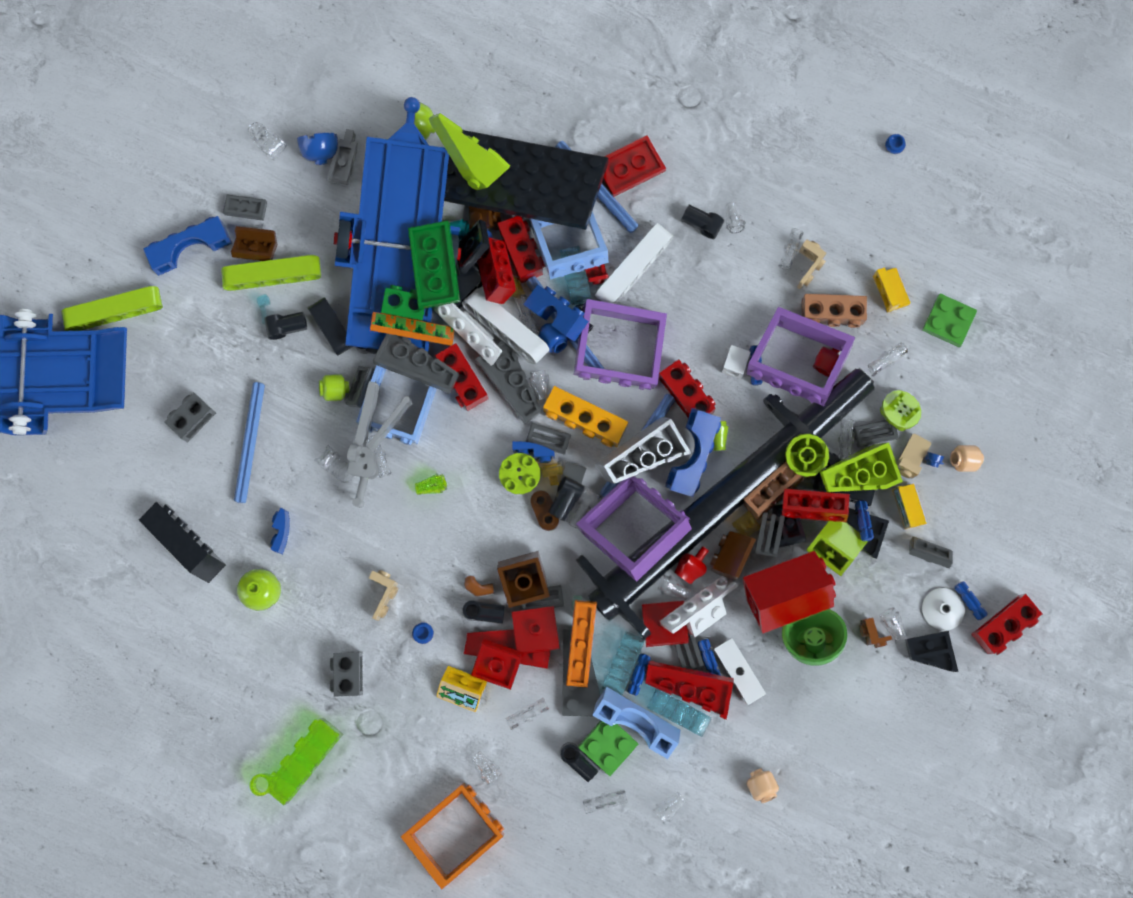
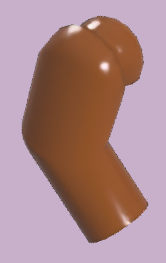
(476, 588)

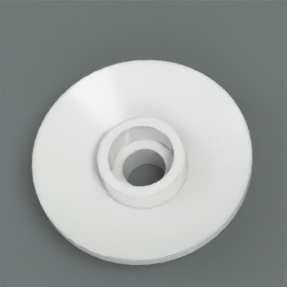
(933, 611)

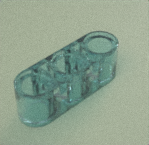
(576, 282)
(623, 662)
(679, 712)

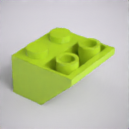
(837, 545)

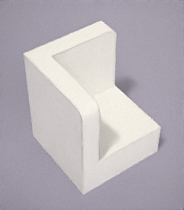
(736, 362)

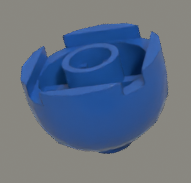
(318, 147)

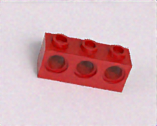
(518, 258)
(496, 272)
(471, 381)
(676, 387)
(815, 505)
(996, 623)

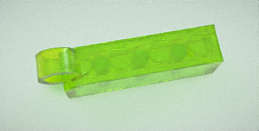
(301, 763)

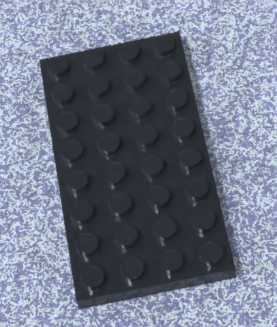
(538, 185)

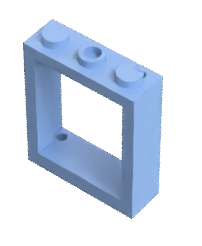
(575, 262)
(404, 437)

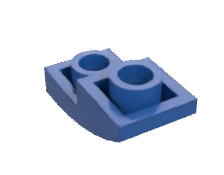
(541, 453)
(281, 522)

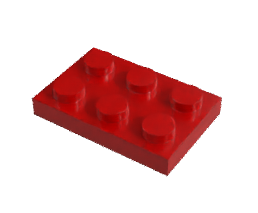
(632, 166)

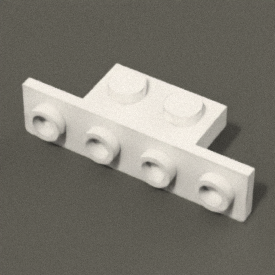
(470, 331)
(701, 609)

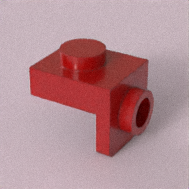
(596, 274)

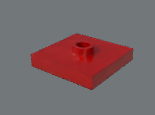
(535, 630)
(660, 636)
(497, 664)

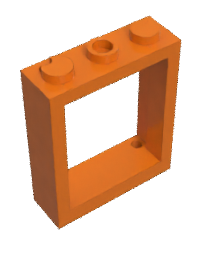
(425, 857)

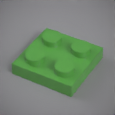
(949, 320)
(608, 746)

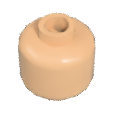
(966, 458)
(762, 786)

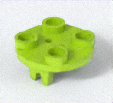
(908, 416)
(529, 471)

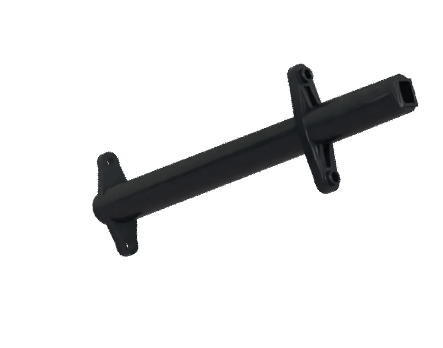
(619, 590)

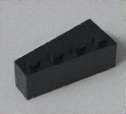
(181, 542)

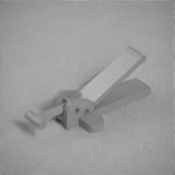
(363, 459)

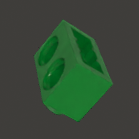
(403, 309)

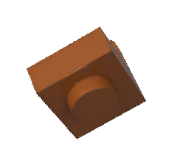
(870, 633)

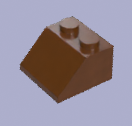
(732, 555)
(523, 579)

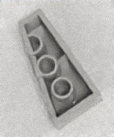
(644, 451)

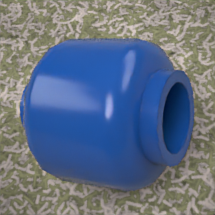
(553, 338)

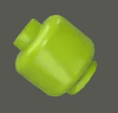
(333, 387)

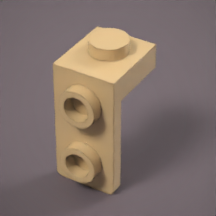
(813, 252)
(912, 456)
(391, 591)

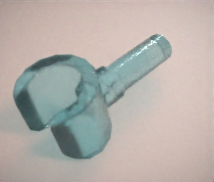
(262, 302)

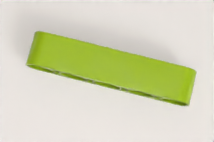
(271, 272)
(112, 309)

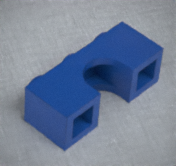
(568, 320)

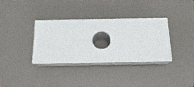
(747, 682)

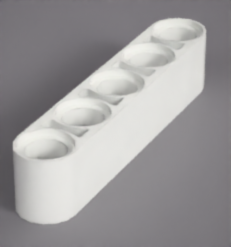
(634, 265)
(506, 327)

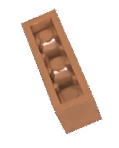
(841, 303)
(771, 490)

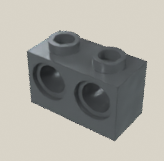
(193, 421)
(353, 674)

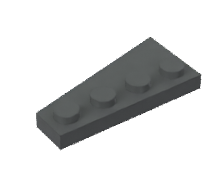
(408, 360)
(511, 383)
(578, 700)

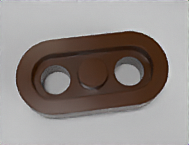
(541, 510)

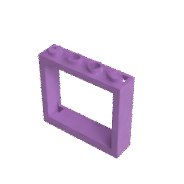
(624, 313)
(811, 330)
(615, 499)

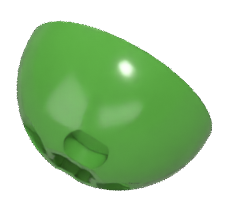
(816, 638)

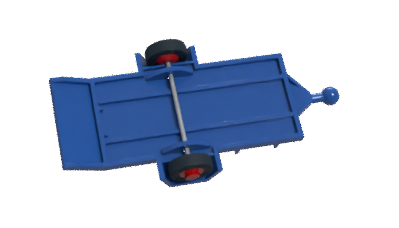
(399, 191)

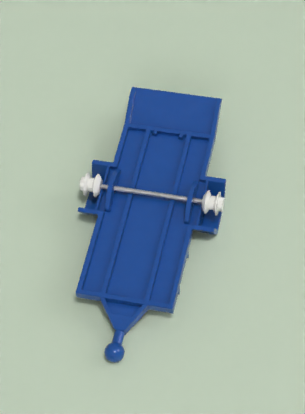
(57, 372)

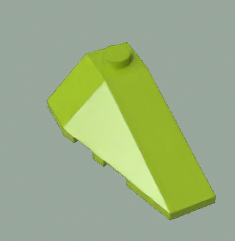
(472, 160)
(864, 470)

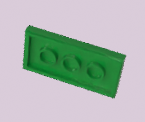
(434, 264)

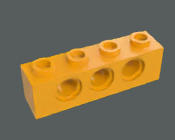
(560, 398)

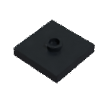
(473, 246)

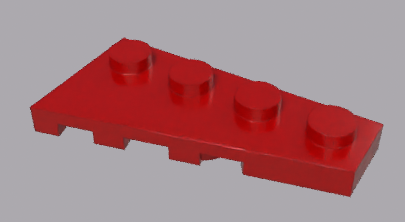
(507, 639)
(702, 688)

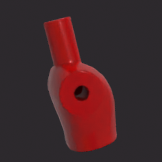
(826, 360)
(691, 566)

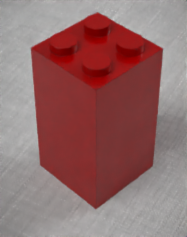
(789, 591)

